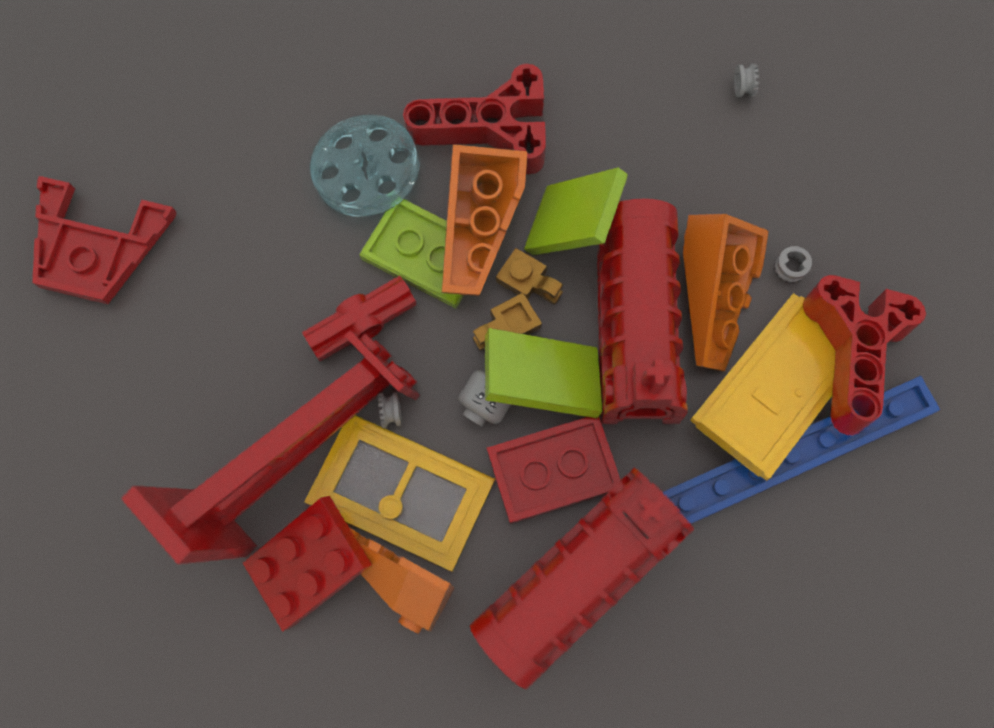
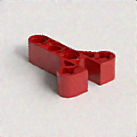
(504, 104)
(860, 344)

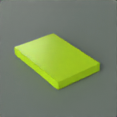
(576, 212)
(413, 246)
(542, 373)

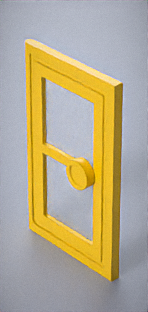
(402, 491)

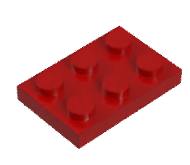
(553, 468)
(306, 563)

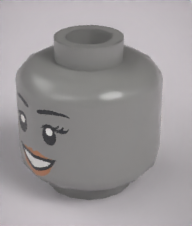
(476, 406)

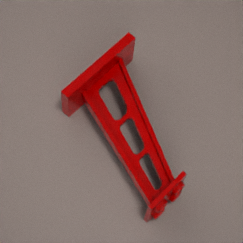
(201, 521)

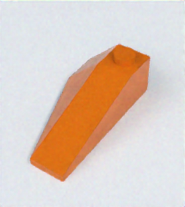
(481, 204)
(719, 267)
(405, 586)

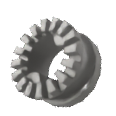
(745, 80)
(788, 275)
(390, 410)

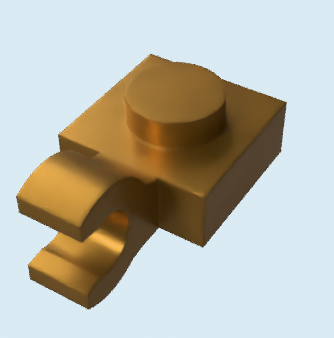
(526, 275)
(512, 316)

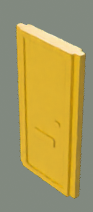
(771, 391)

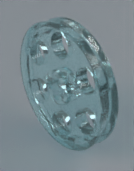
(379, 167)

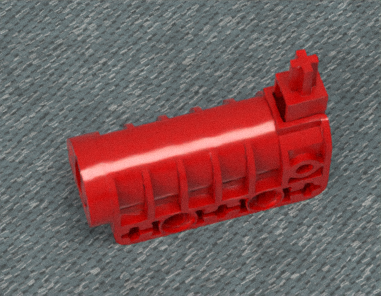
(640, 315)
(580, 579)

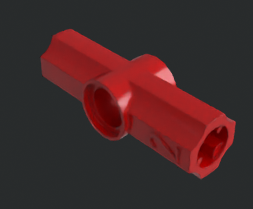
(360, 315)

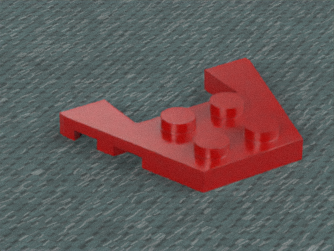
(85, 257)

